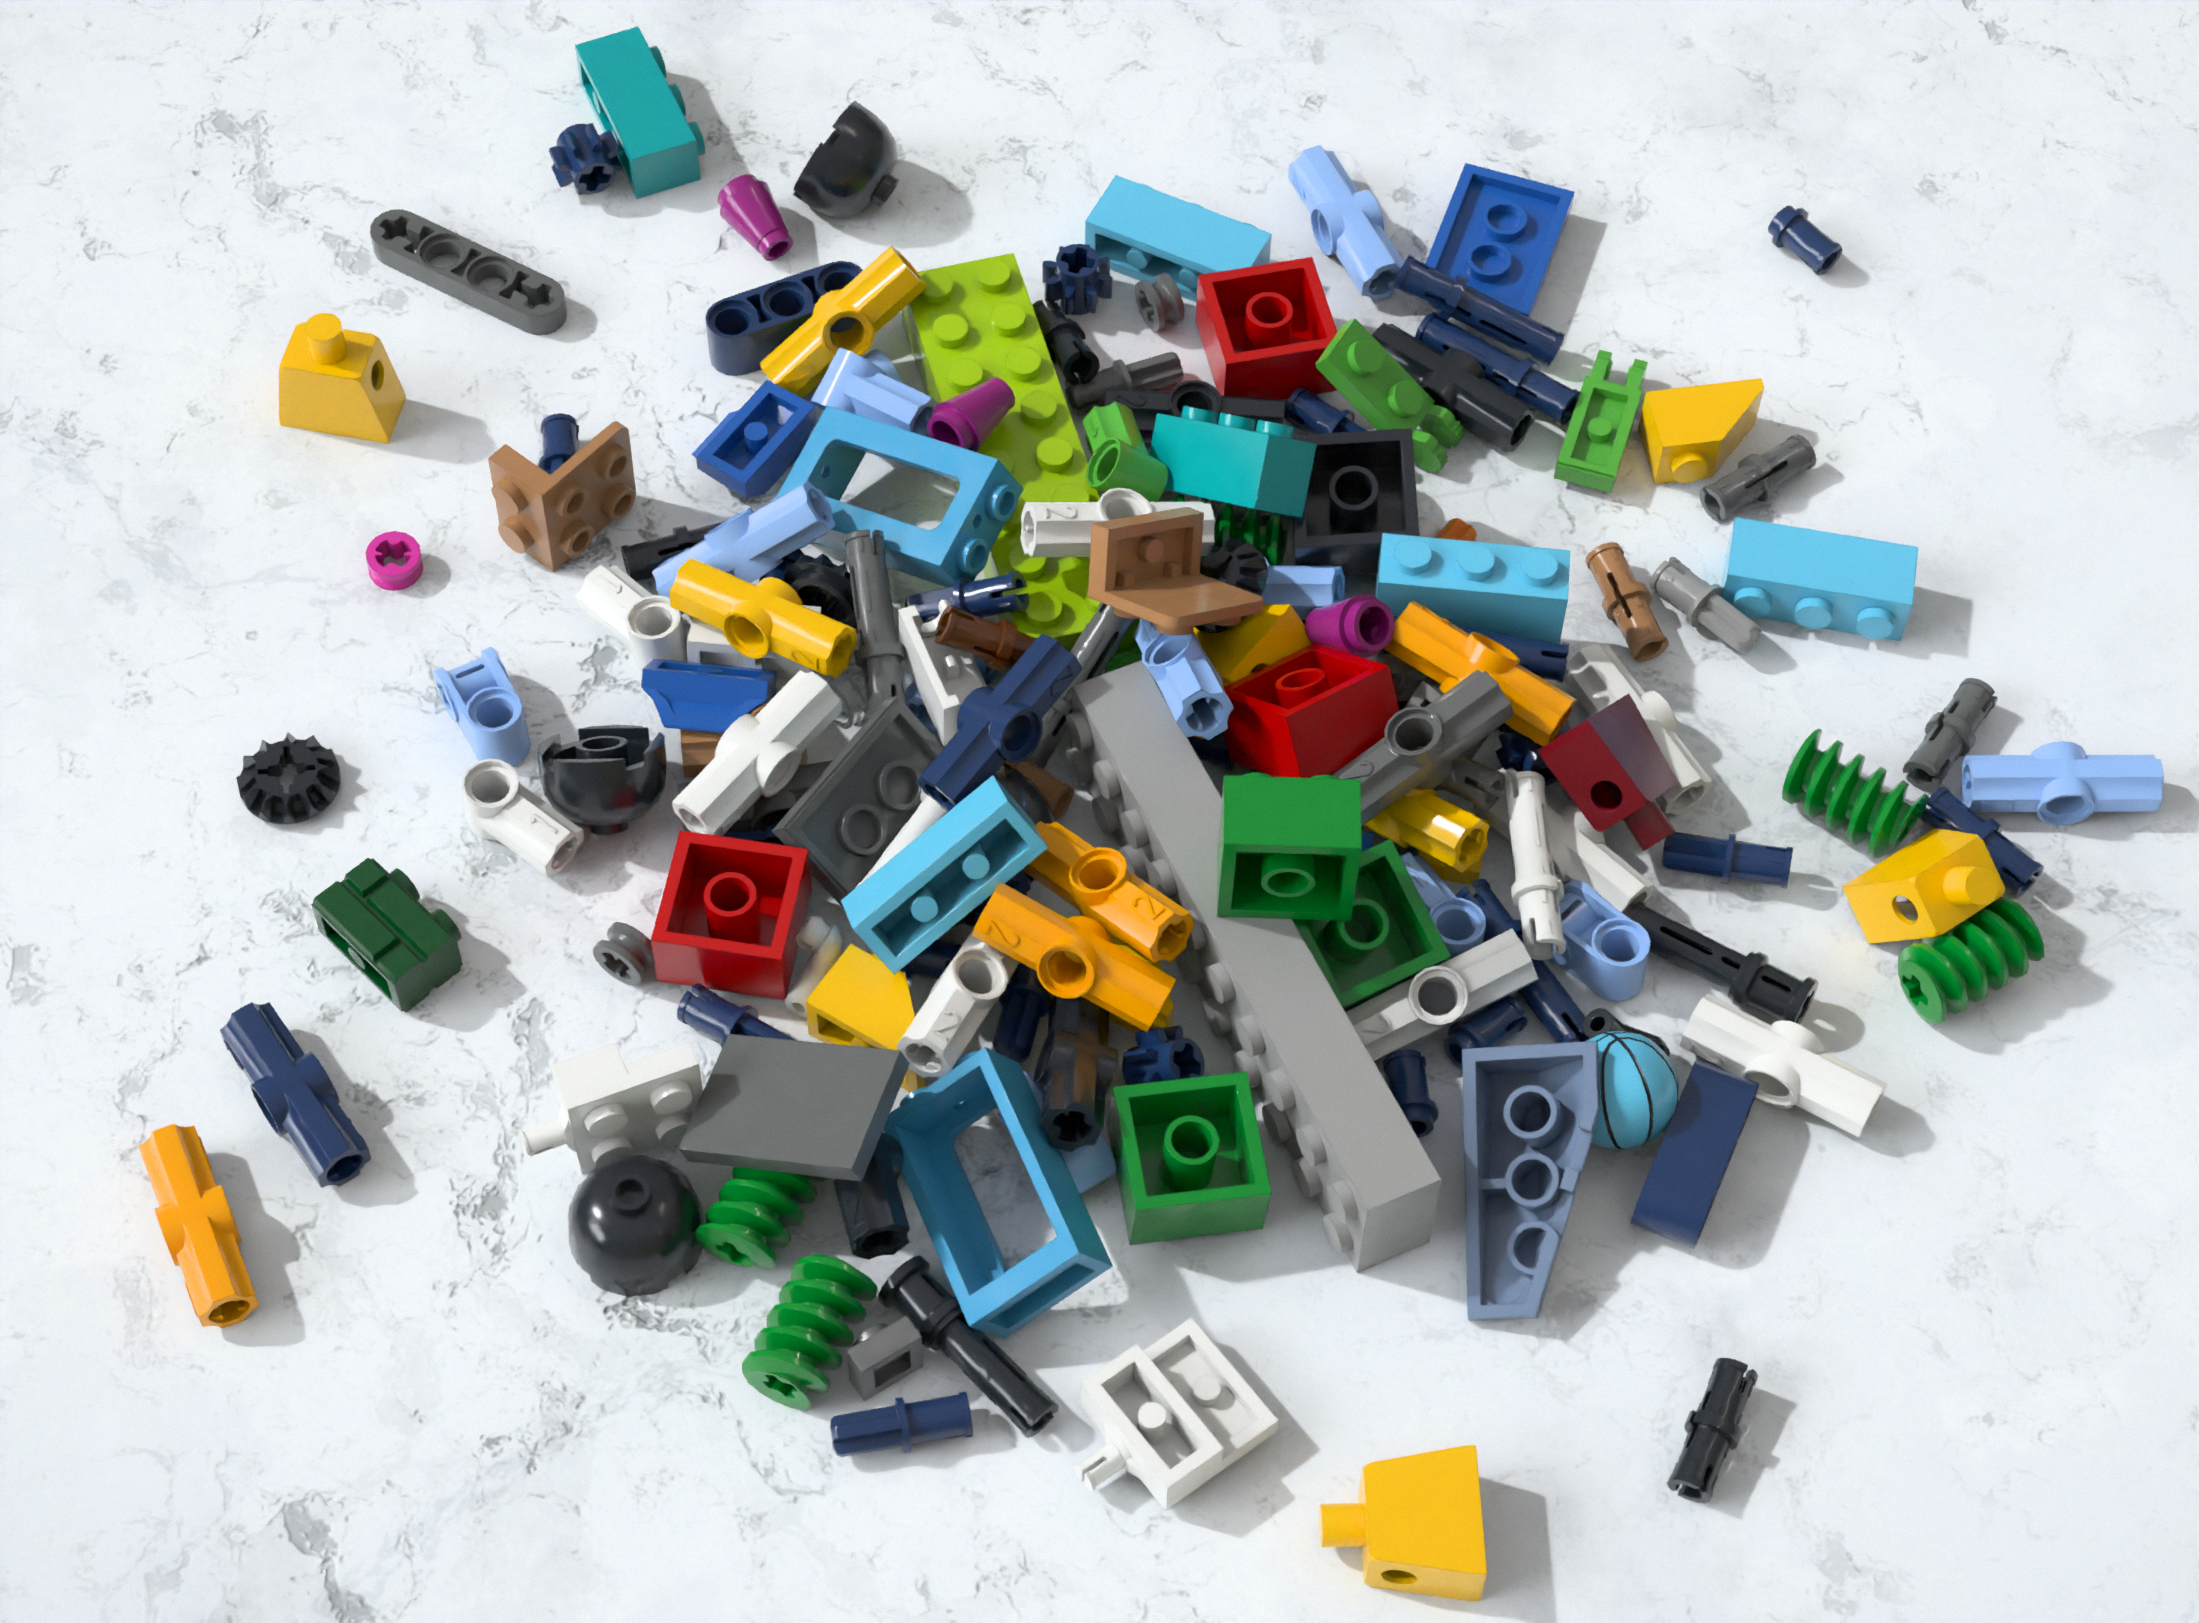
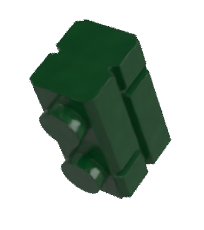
(389, 933)

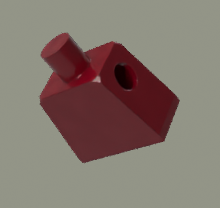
(1614, 771)

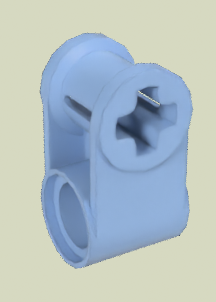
(485, 708)
(1595, 934)

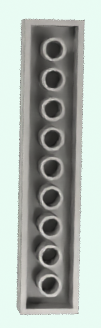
(1255, 977)

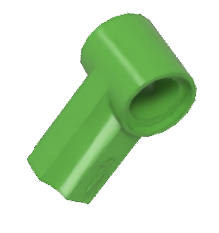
(1120, 454)

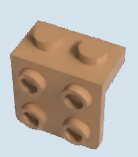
(563, 511)
(1152, 572)

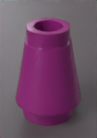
(754, 215)
(971, 415)
(1354, 625)

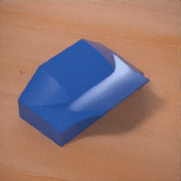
(757, 441)
(705, 694)

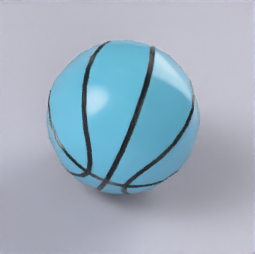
(1635, 1090)

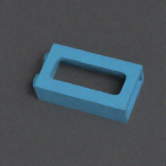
(938, 555)
(926, 1127)

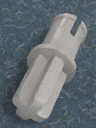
(1704, 605)

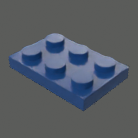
(1501, 234)

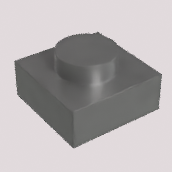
(884, 1356)

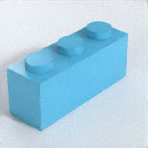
(1159, 234)
(1819, 579)
(1477, 583)
(943, 874)

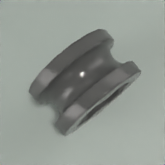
(1159, 301)
(625, 953)

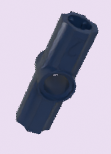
(1000, 722)
(295, 1094)

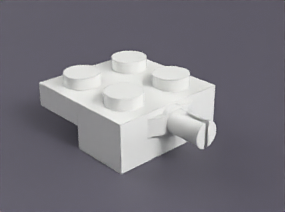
(618, 1106)
(1171, 1415)

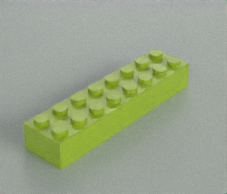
(982, 326)

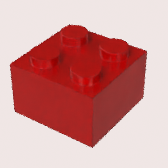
(1265, 329)
(1309, 712)
(731, 915)

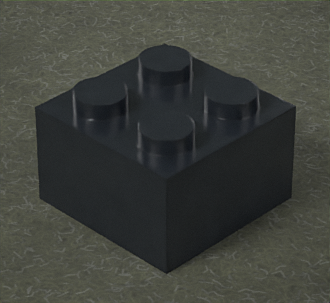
(1354, 494)

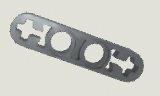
(474, 265)

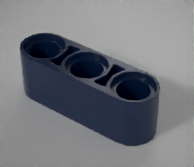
(755, 322)
(1694, 1153)

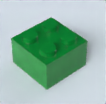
(1288, 847)
(1387, 935)
(1188, 1158)

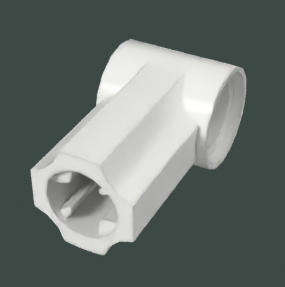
(633, 615)
(519, 819)

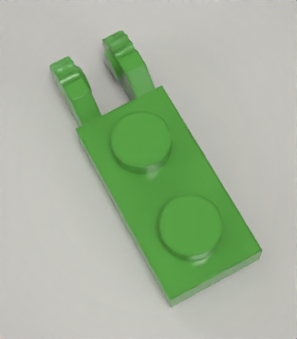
(1388, 394)
(1600, 426)

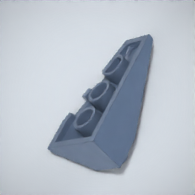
(1524, 1154)

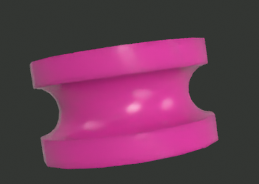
(396, 546)

